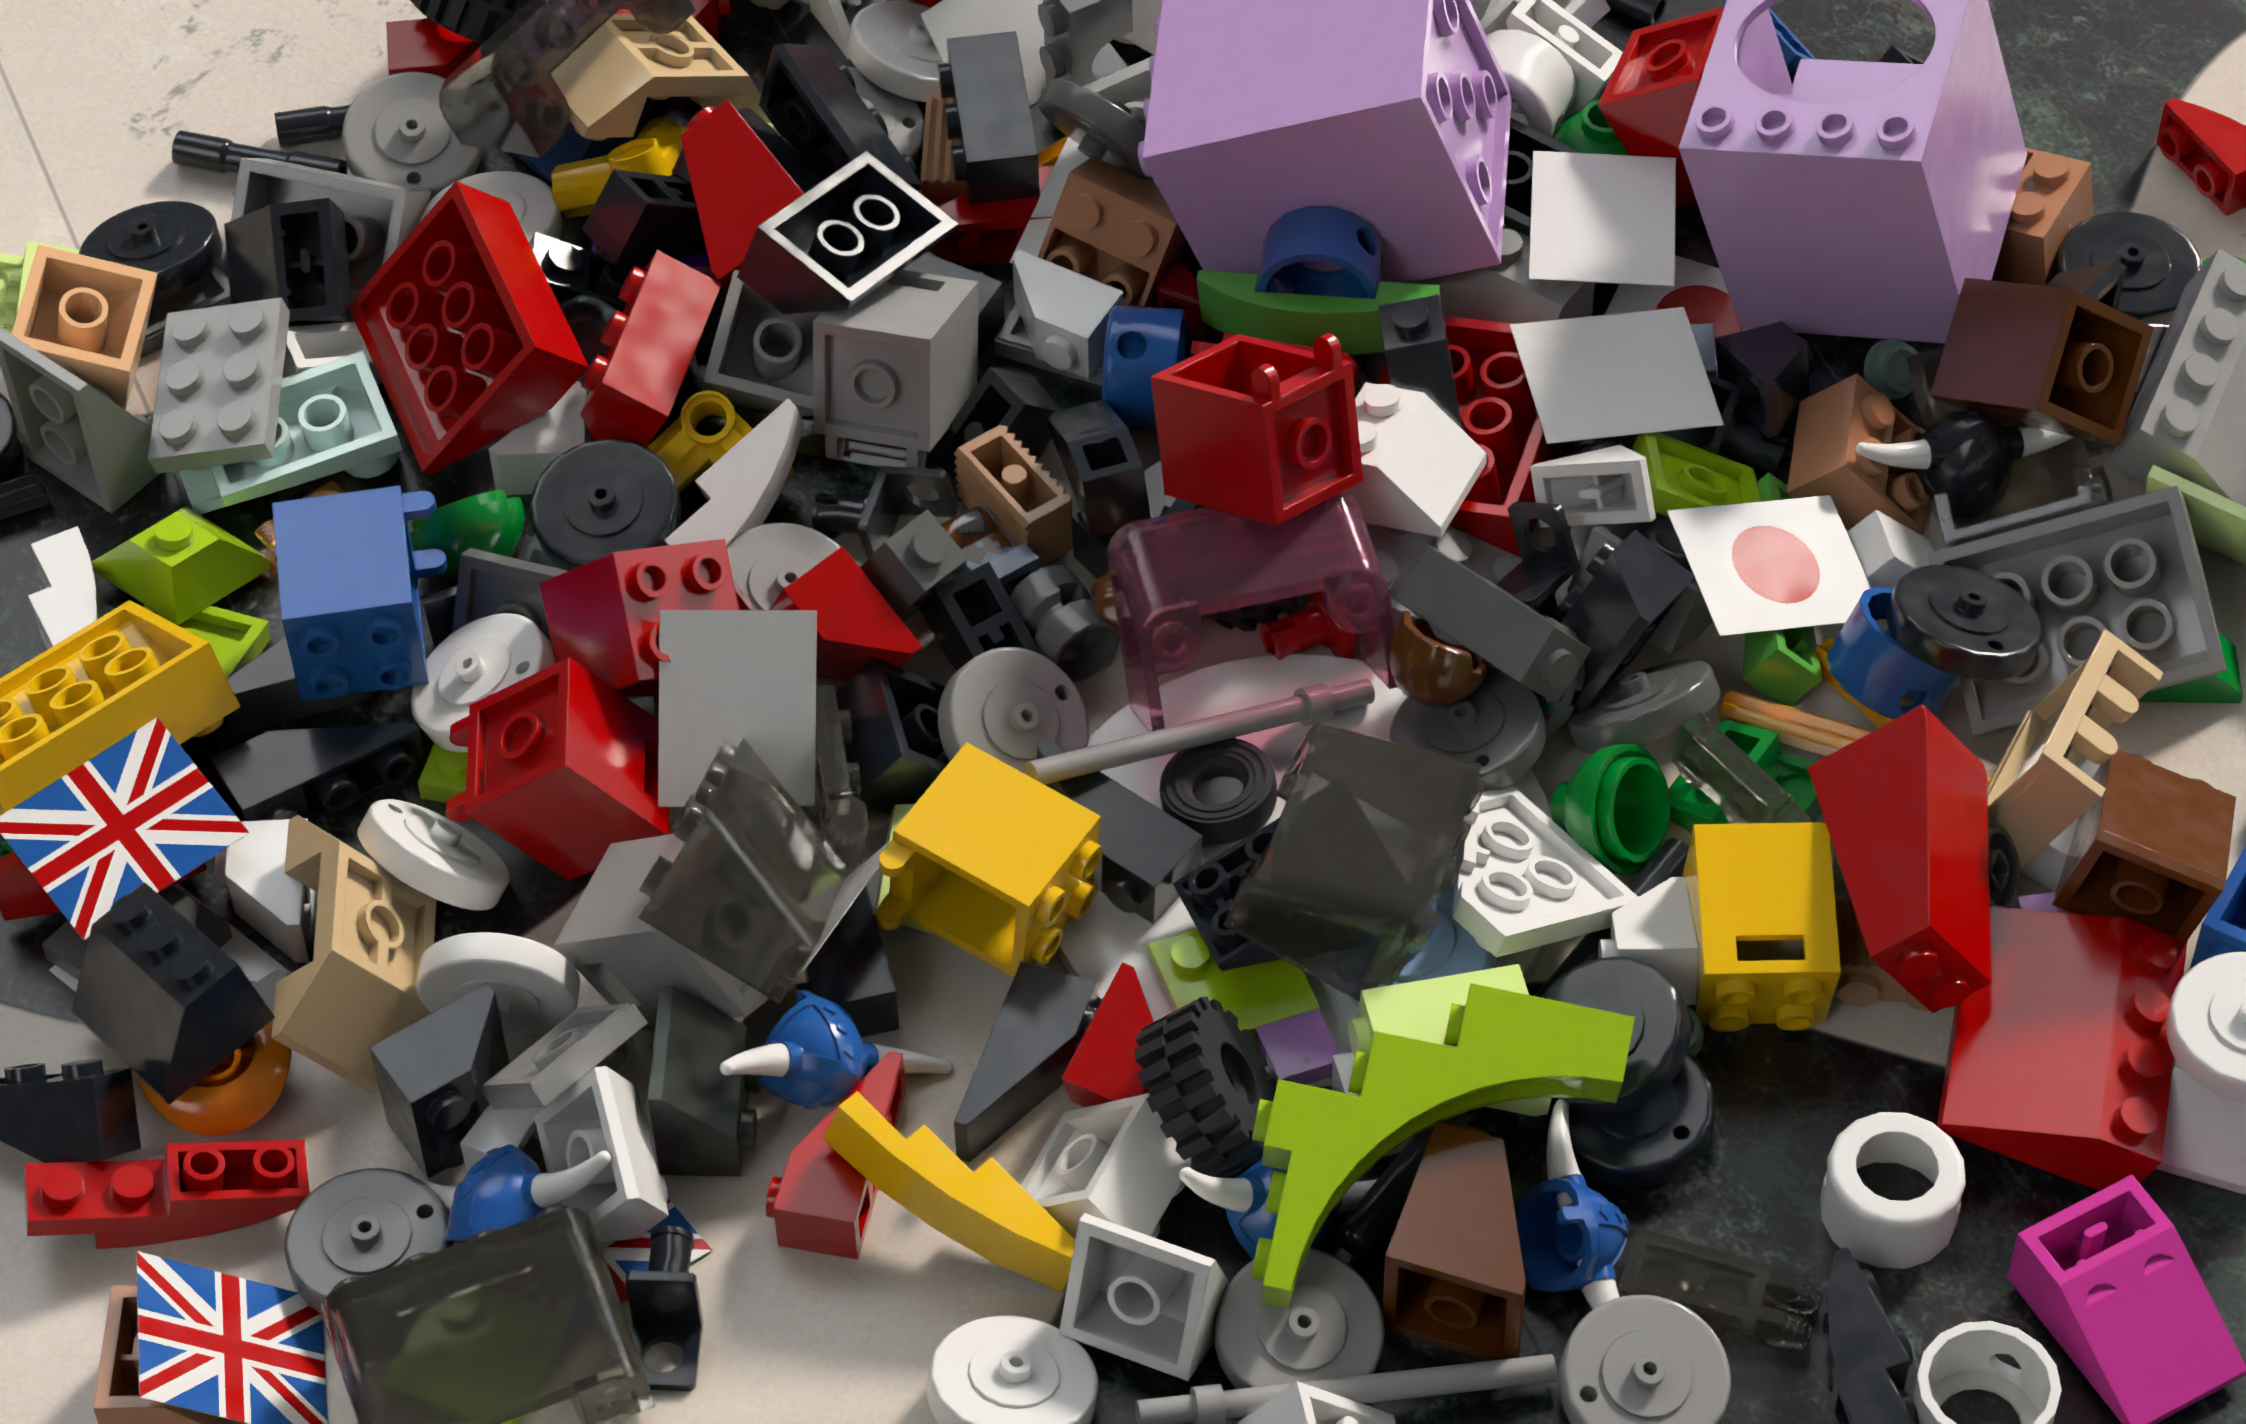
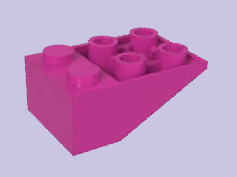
(2126, 1303)

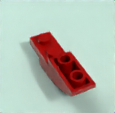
(2207, 150)
(176, 1198)

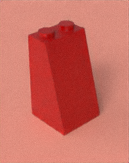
(1914, 853)

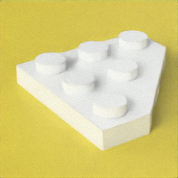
(1527, 879)

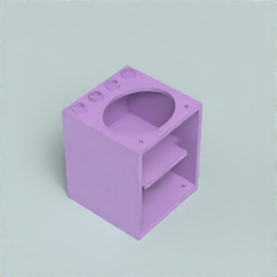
(1334, 107)
(1861, 182)

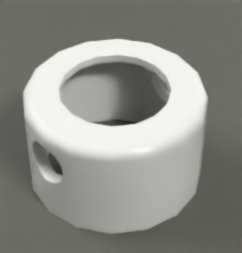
(1537, 77)
(1882, 1229)
(1967, 1361)

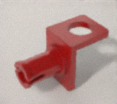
(1307, 630)

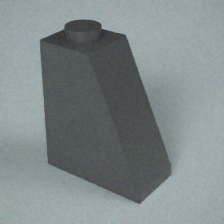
(914, 564)
(1489, 622)

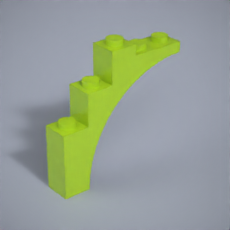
(1328, 1139)

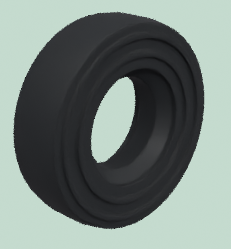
(1228, 820)

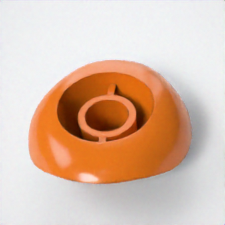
(233, 1092)

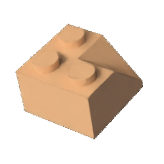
(87, 317)

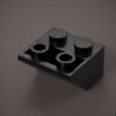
(293, 255)

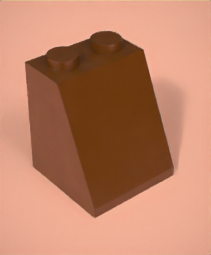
(2042, 359)
(2149, 848)
(1457, 1251)

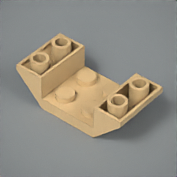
(624, 65)
(363, 957)

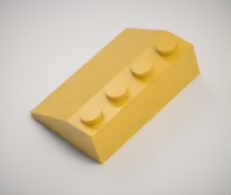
(101, 690)

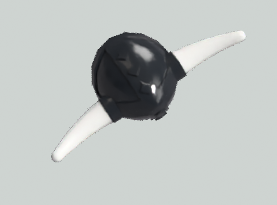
(1965, 457)

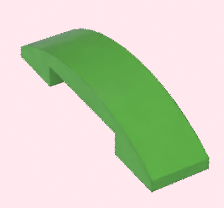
(1235, 307)

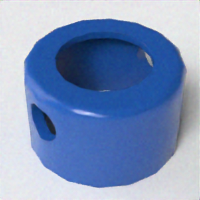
(1325, 236)
(1137, 347)
(1878, 668)

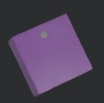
(1297, 1048)

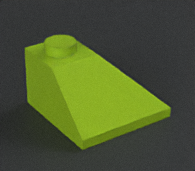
(181, 565)

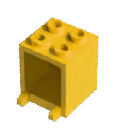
(992, 862)
(1763, 887)

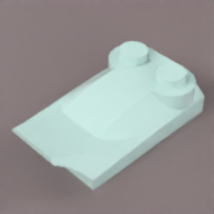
(325, 425)

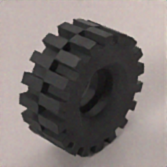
(1205, 1085)

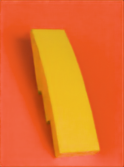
(975, 1208)

